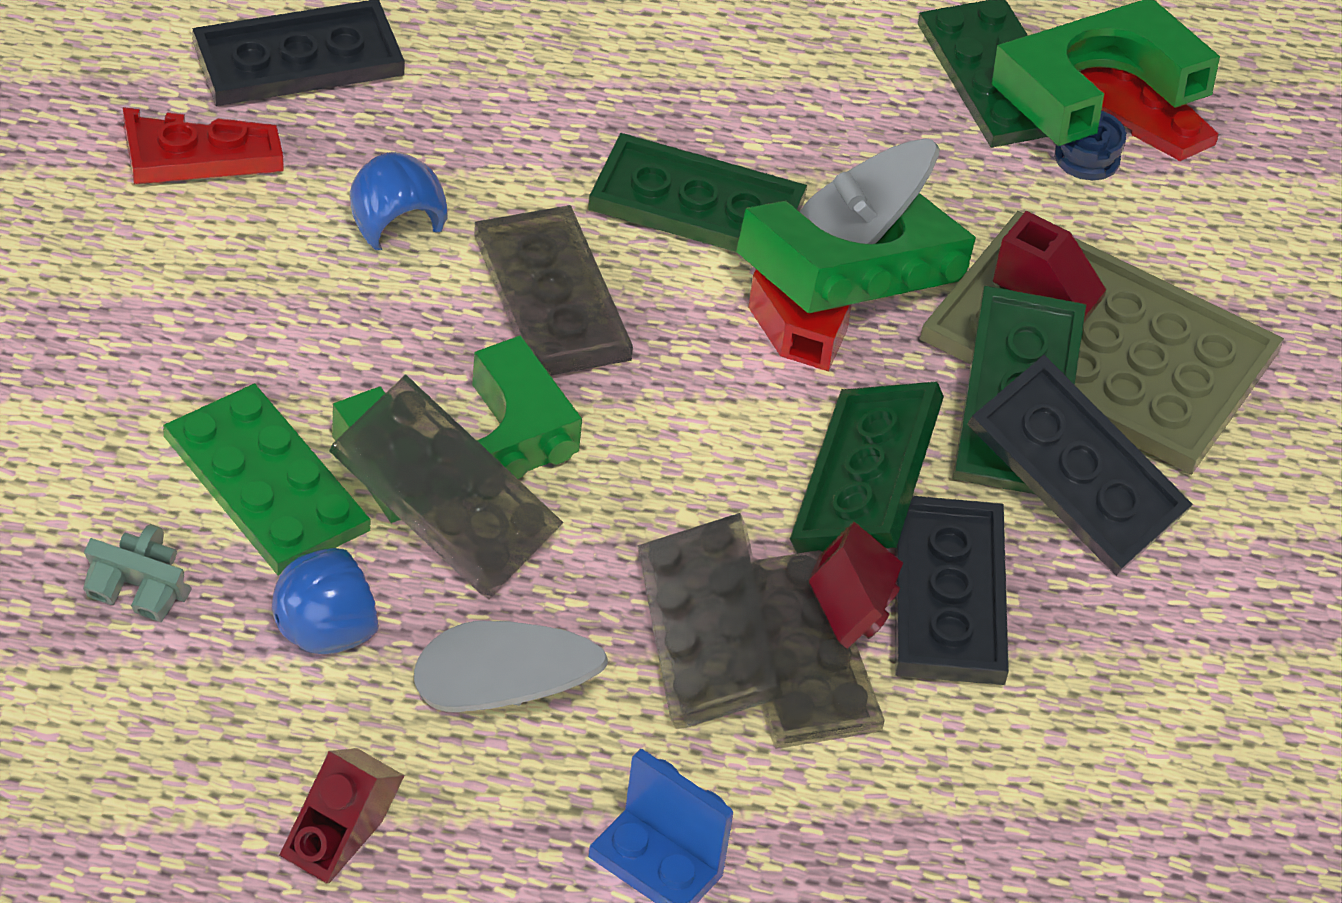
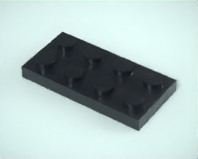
(297, 52)
(1080, 464)
(952, 592)

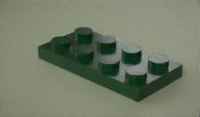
(966, 46)
(684, 191)
(1009, 338)
(868, 464)

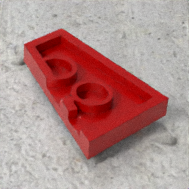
(1149, 116)
(186, 151)

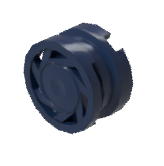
(1094, 154)

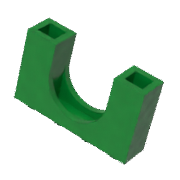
(1141, 38)
(828, 272)
(533, 412)

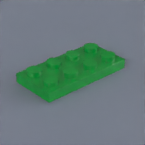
(266, 477)

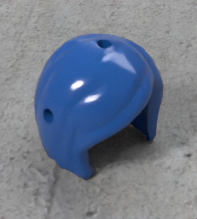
(391, 187)
(324, 603)

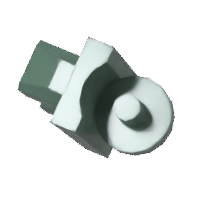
(141, 563)

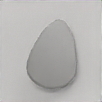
(874, 194)
(502, 665)

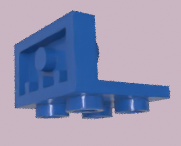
(669, 835)

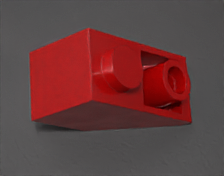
(794, 332)

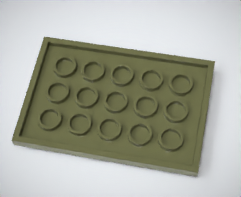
(1148, 355)

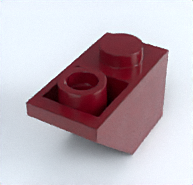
(1047, 263)
(855, 584)
(340, 812)

